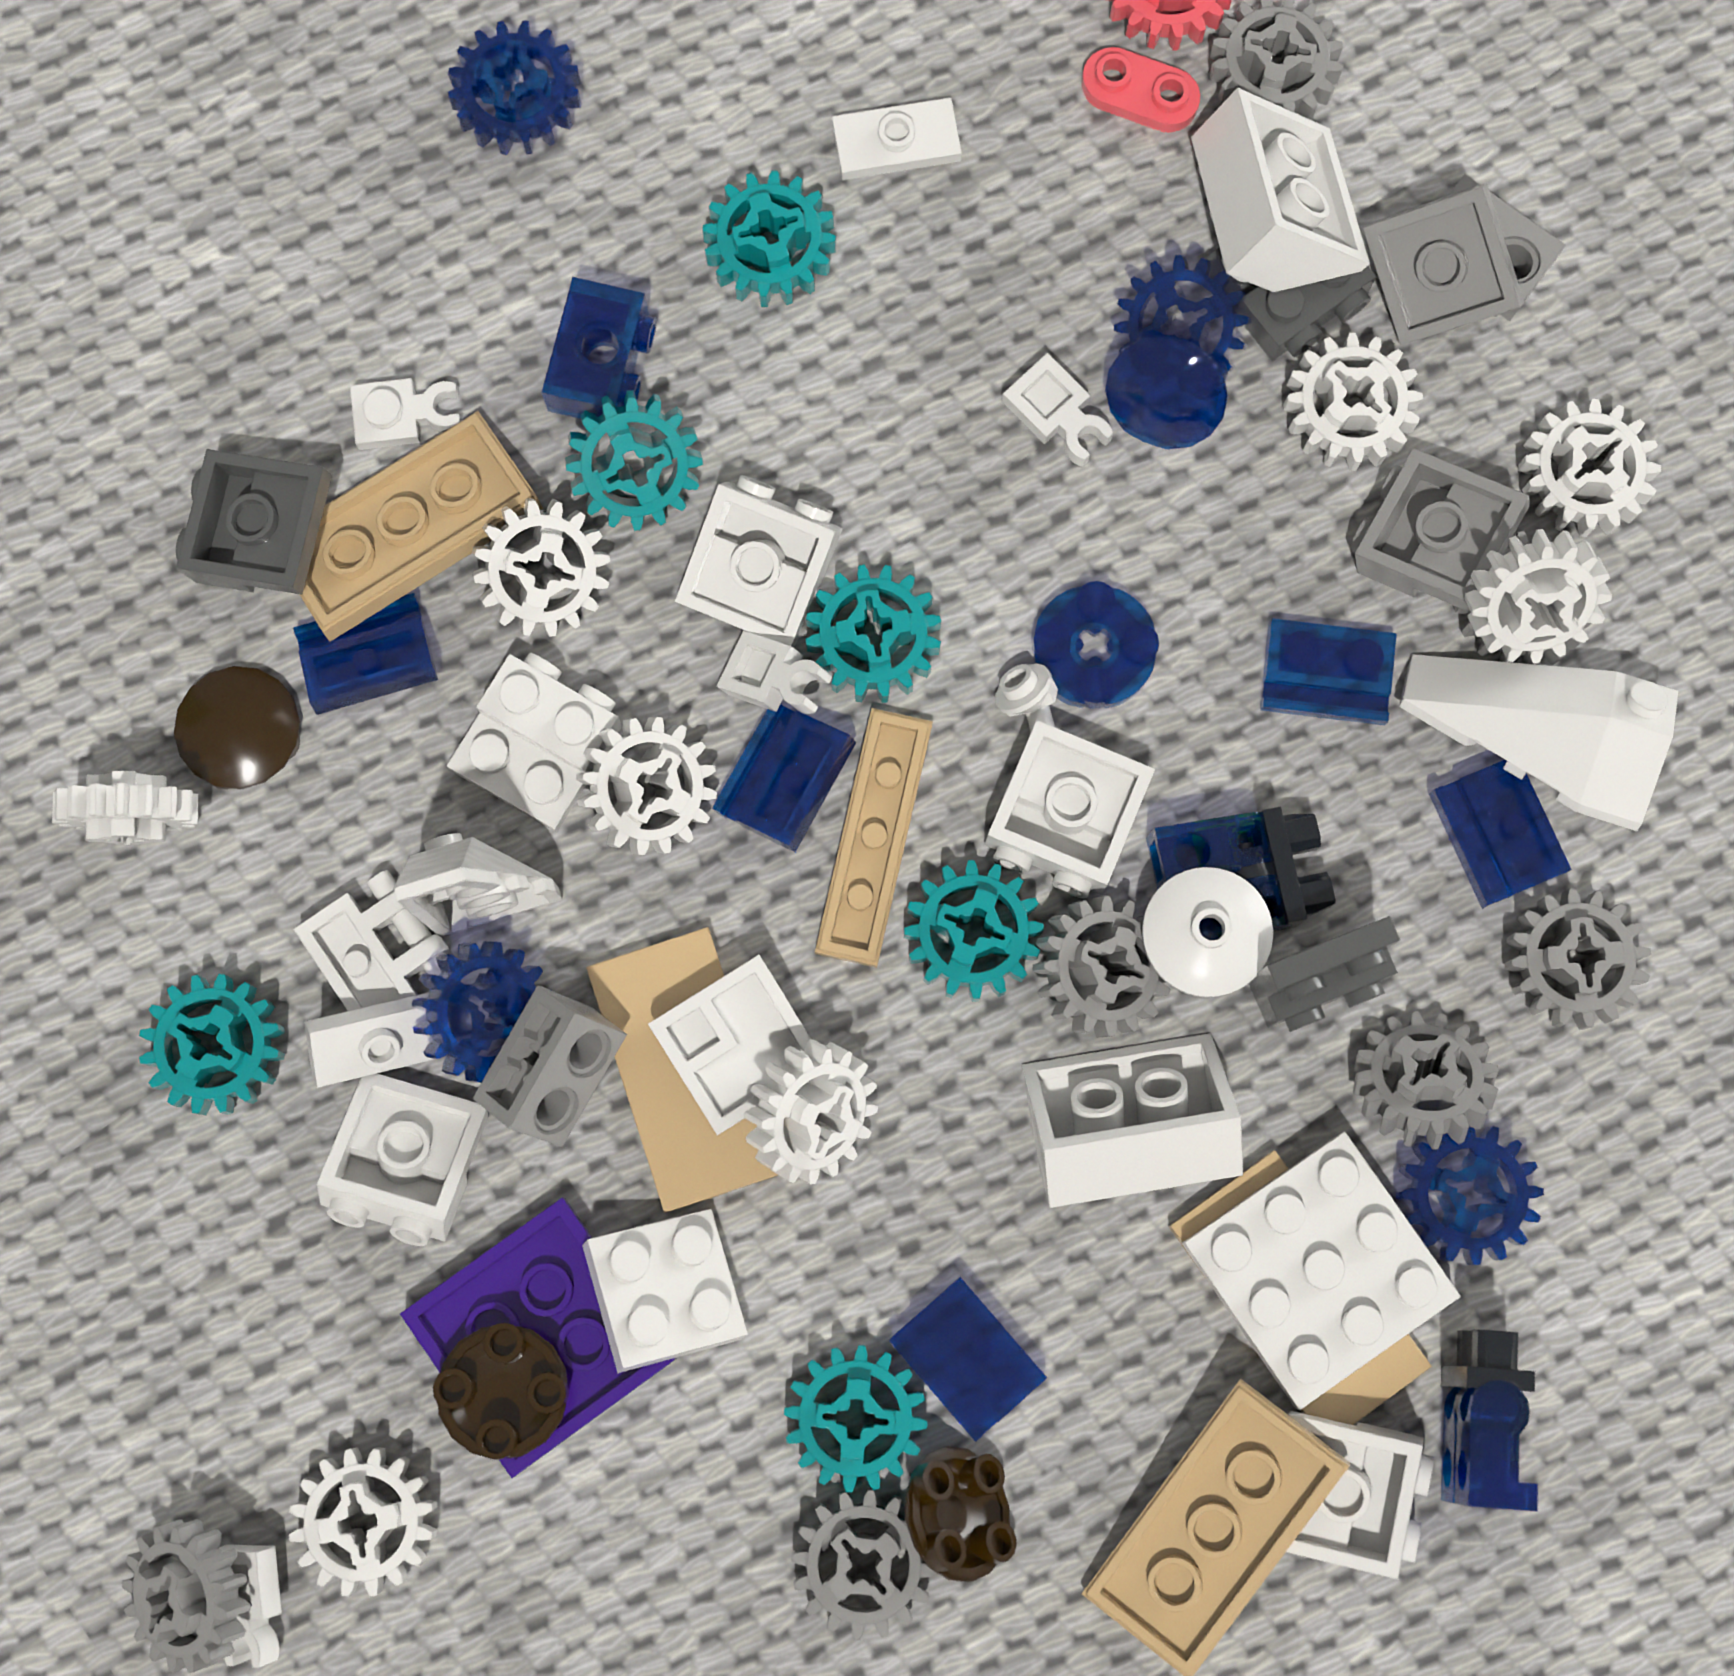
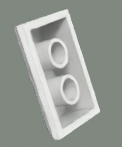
(1276, 195)
(1133, 1120)

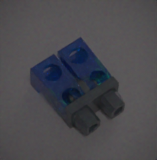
(1255, 848)
(1485, 1423)

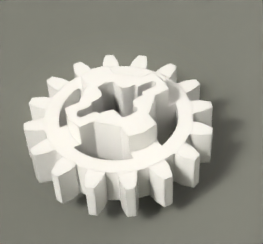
(1370, 419)
(1609, 487)
(535, 595)
(1538, 596)
(631, 807)
(125, 808)
(811, 1111)
(369, 1553)

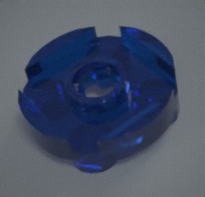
(1130, 645)

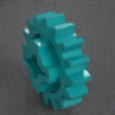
(791, 228)
(612, 472)
(898, 630)
(944, 920)
(197, 1065)
(852, 1447)

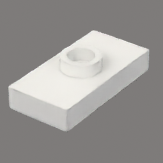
(896, 138)
(365, 1041)

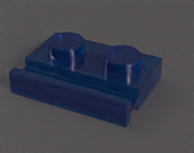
(368, 660)
(1328, 671)
(784, 776)
(1499, 833)
(967, 1359)

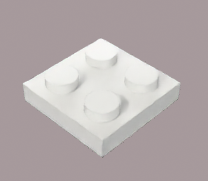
(664, 1290)

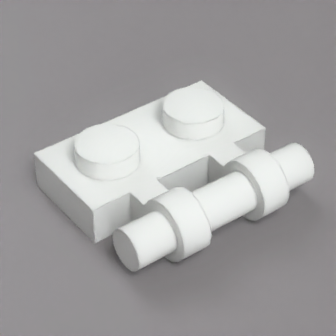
(356, 959)

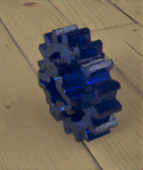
(533, 105)
(1171, 297)
(504, 996)
(1458, 1221)

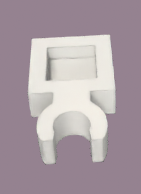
(1052, 403)
(392, 412)
(770, 671)
(263, 1594)

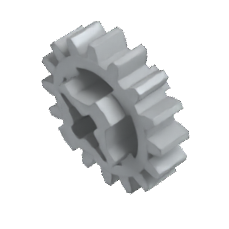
(1282, 32)
(1081, 982)
(1579, 985)
(1435, 1102)
(841, 1584)
(185, 1595)

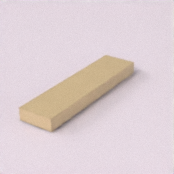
(873, 838)

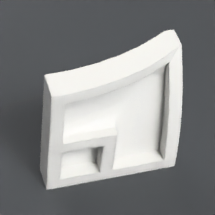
(727, 1039)

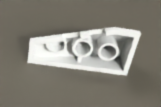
(1573, 728)
(468, 885)

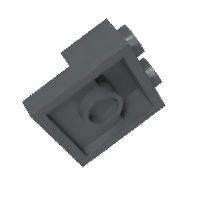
(1293, 316)
(252, 522)
(1335, 969)

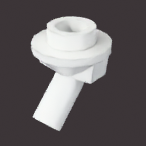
(1029, 692)

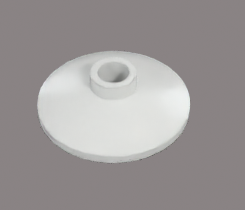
(1184, 955)

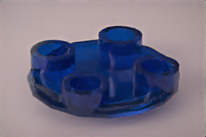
(1167, 391)

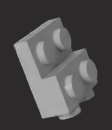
(1436, 528)

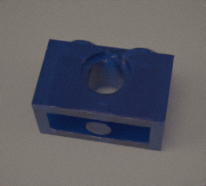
(595, 318)

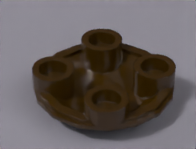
(237, 727)
(502, 1391)
(958, 1515)

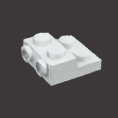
(759, 560)
(534, 739)
(1068, 810)
(401, 1159)
(1369, 1509)

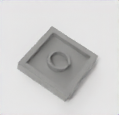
(1443, 264)

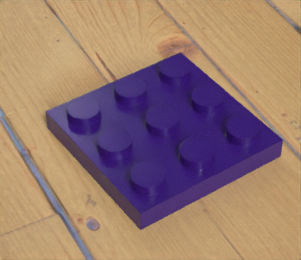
(544, 1285)

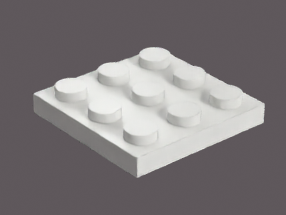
(1321, 1270)

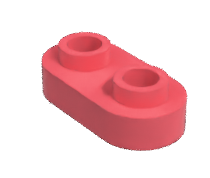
(1139, 91)

